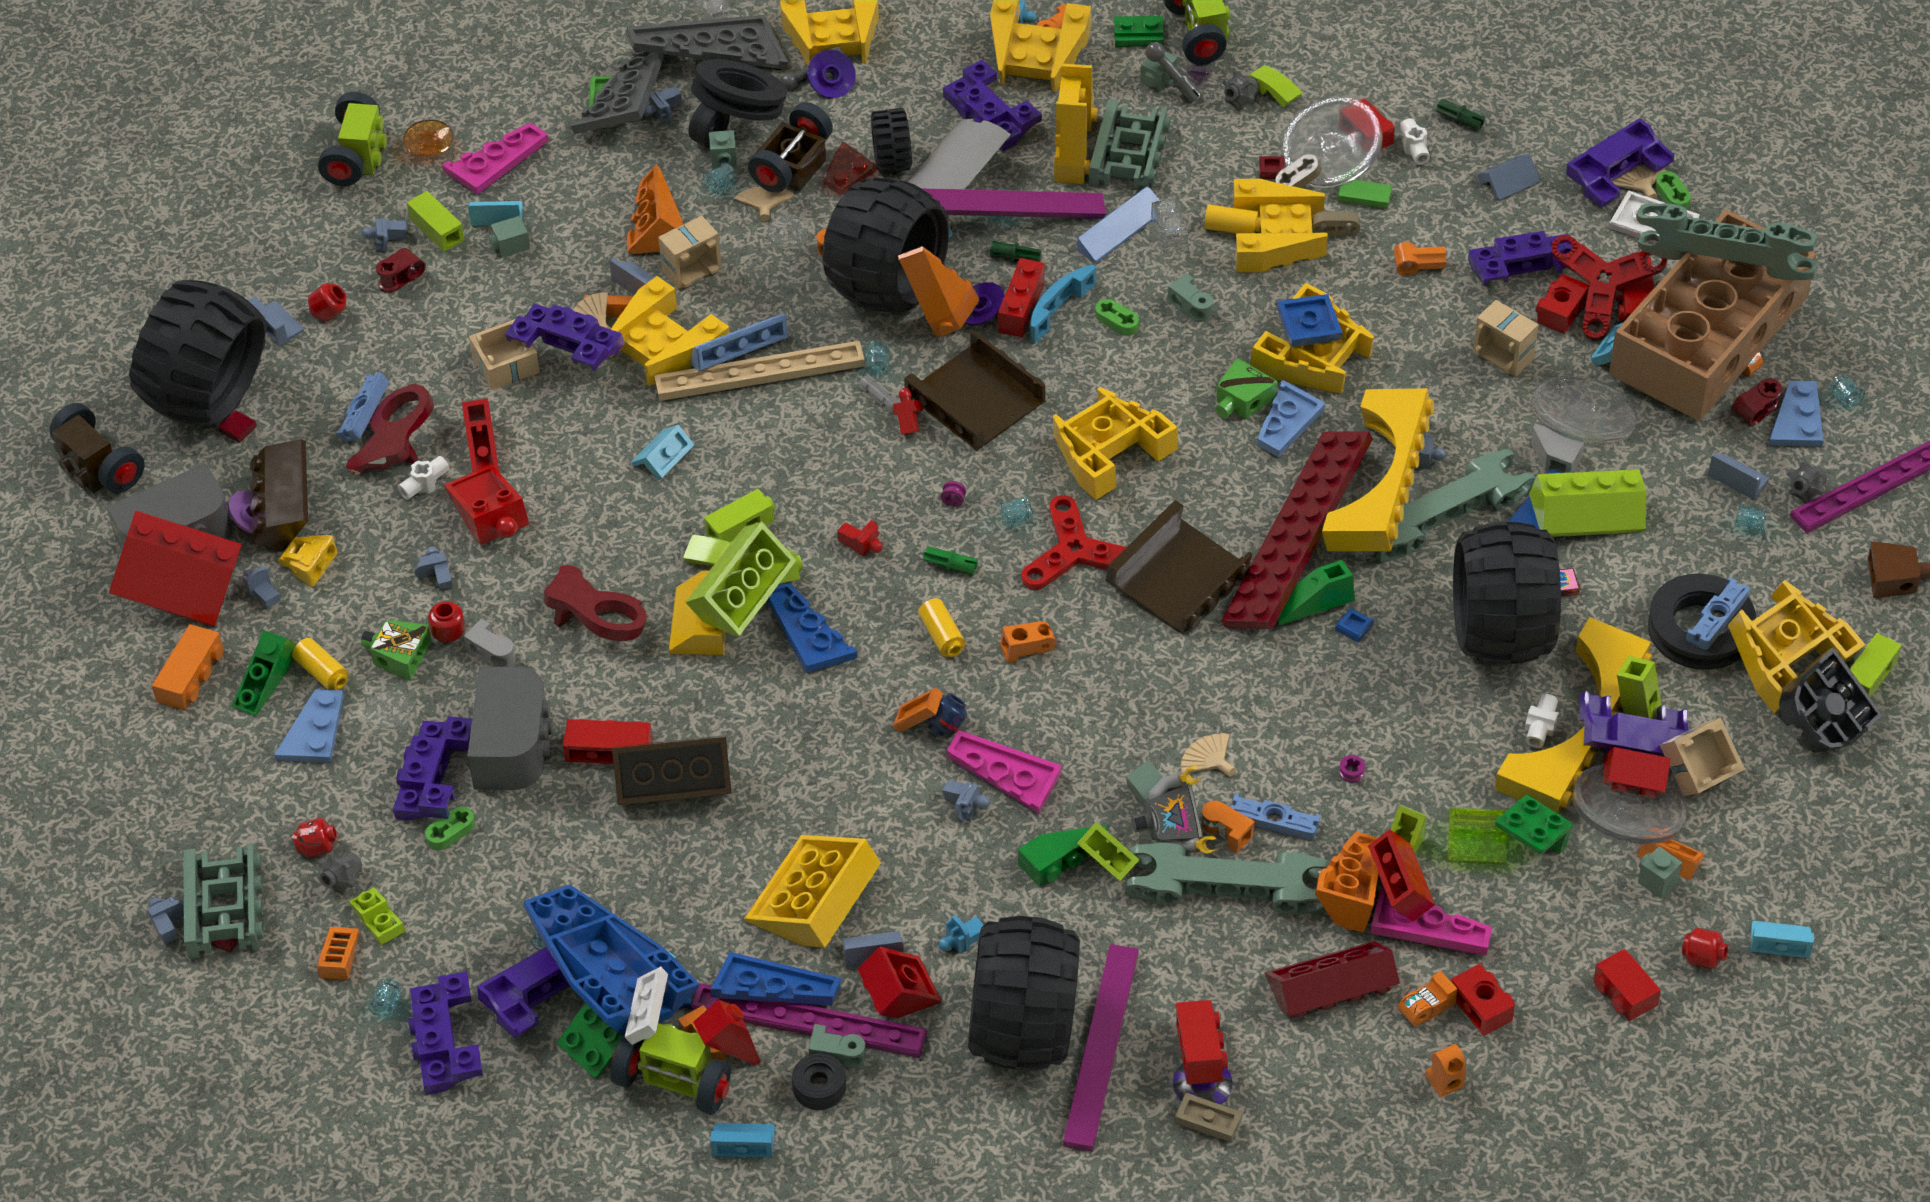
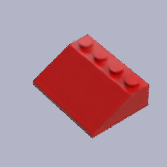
(174, 568)

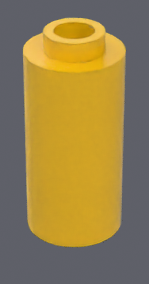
(1231, 220)
(941, 627)
(320, 664)

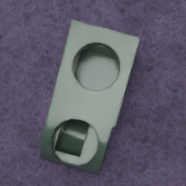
(1190, 299)
(847, 1049)

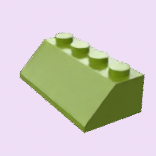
(1590, 502)
(741, 580)

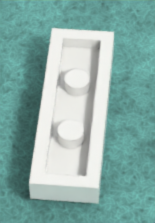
(646, 1006)

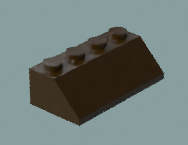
(279, 494)

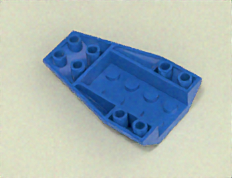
(604, 955)

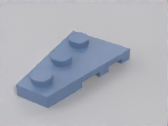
(1799, 417)
(1288, 418)
(314, 730)

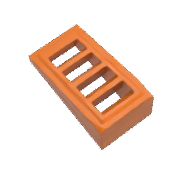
(338, 970)

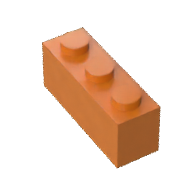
(188, 667)

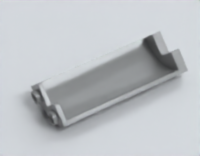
(960, 155)

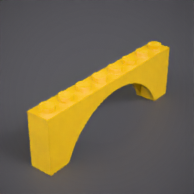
(1374, 518)
(1553, 772)

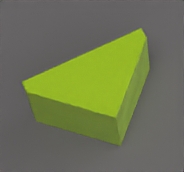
(1410, 826)
(1108, 851)

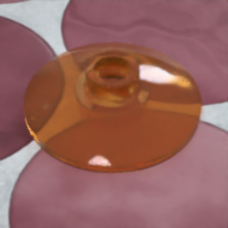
(428, 138)

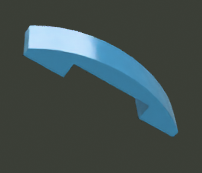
(1075, 283)

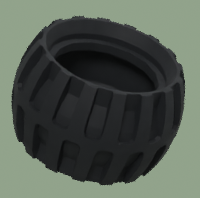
(197, 353)

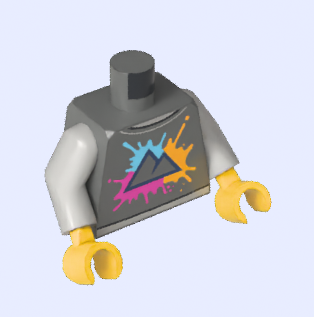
(1173, 813)

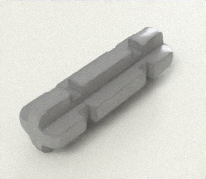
(878, 393)

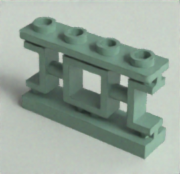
(1132, 130)
(200, 902)

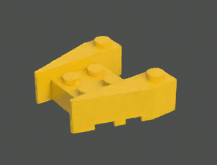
(820, 31)
(1035, 49)
(1073, 119)
(1284, 228)
(655, 338)
(1316, 363)
(1105, 431)
(1786, 636)

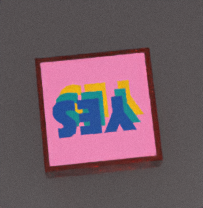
(1569, 582)

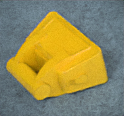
(309, 557)

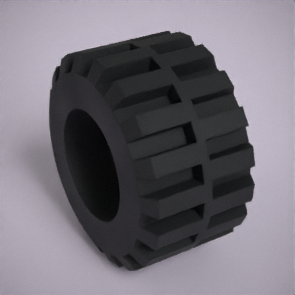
(891, 140)

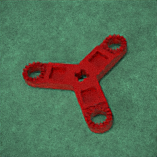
(1600, 295)
(1060, 557)

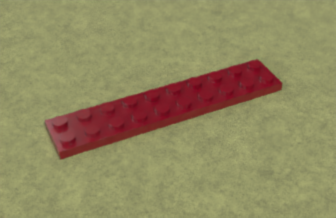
(1296, 530)

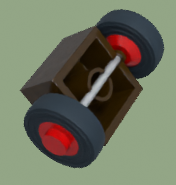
(792, 150)
(90, 455)

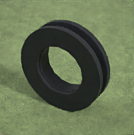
(739, 89)
(1671, 639)

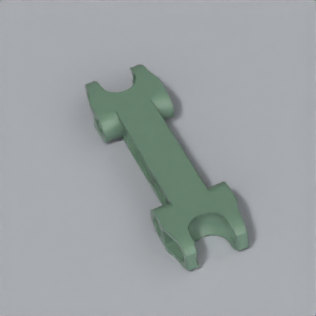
(1772, 248)
(1483, 485)
(1181, 874)

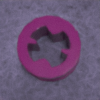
(953, 493)
(1349, 776)

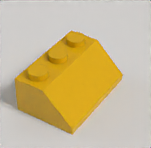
(688, 631)

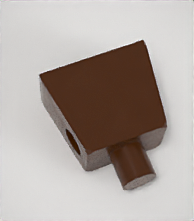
(1895, 569)

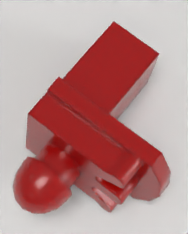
(907, 412)
(861, 540)

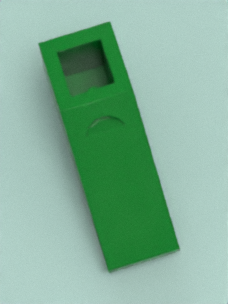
(1319, 591)
(264, 673)
(1052, 854)

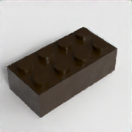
(671, 770)

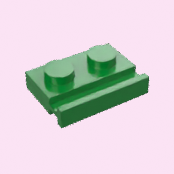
(1138, 30)

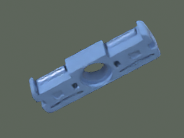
(363, 407)
(1710, 626)
(1292, 822)

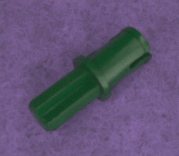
(1460, 114)
(1014, 252)

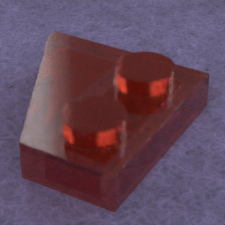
(847, 169)

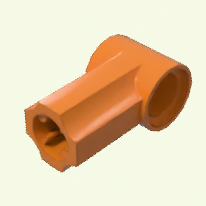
(1411, 259)

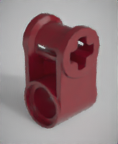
(401, 268)
(1758, 401)

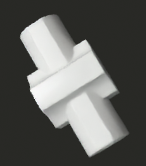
(1415, 141)
(423, 477)
(1541, 721)

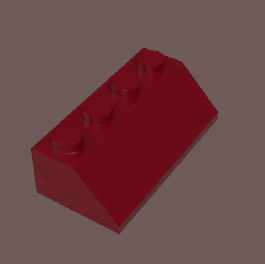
(1333, 978)

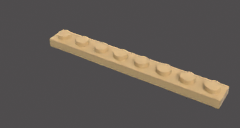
(759, 370)

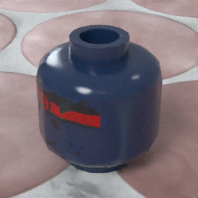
(949, 715)

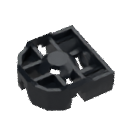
(1814, 696)

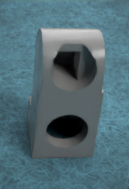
(488, 646)

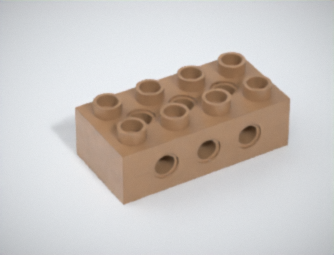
(1703, 327)

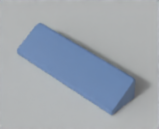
(1117, 226)
(739, 342)

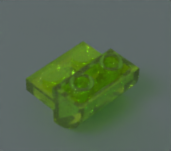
(1475, 837)

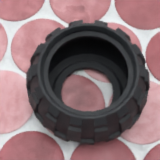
(870, 230)
(1506, 592)
(1024, 993)

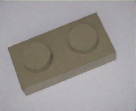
(1208, 1117)

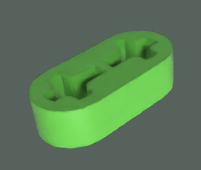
(1677, 189)
(1116, 318)
(450, 828)

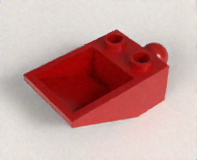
(488, 504)

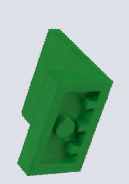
(1535, 825)
(590, 1041)

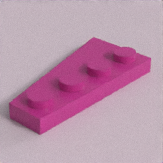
(496, 158)
(1007, 769)
(1431, 928)

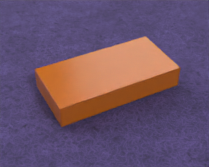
(917, 710)

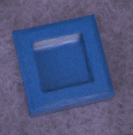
(1354, 625)

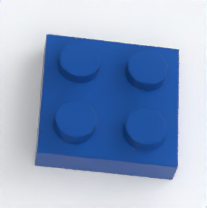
(1309, 320)

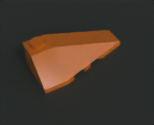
(654, 215)
(939, 290)
(1350, 884)

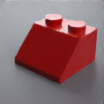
(1635, 772)
(898, 983)

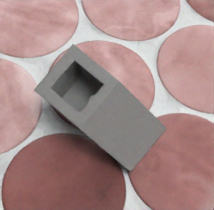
(1556, 450)

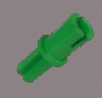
(950, 560)

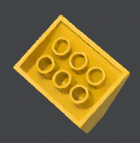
(814, 889)

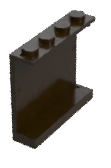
(978, 392)
(1176, 571)

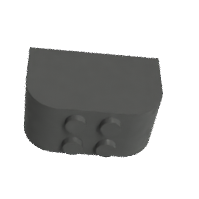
(186, 499)
(509, 729)

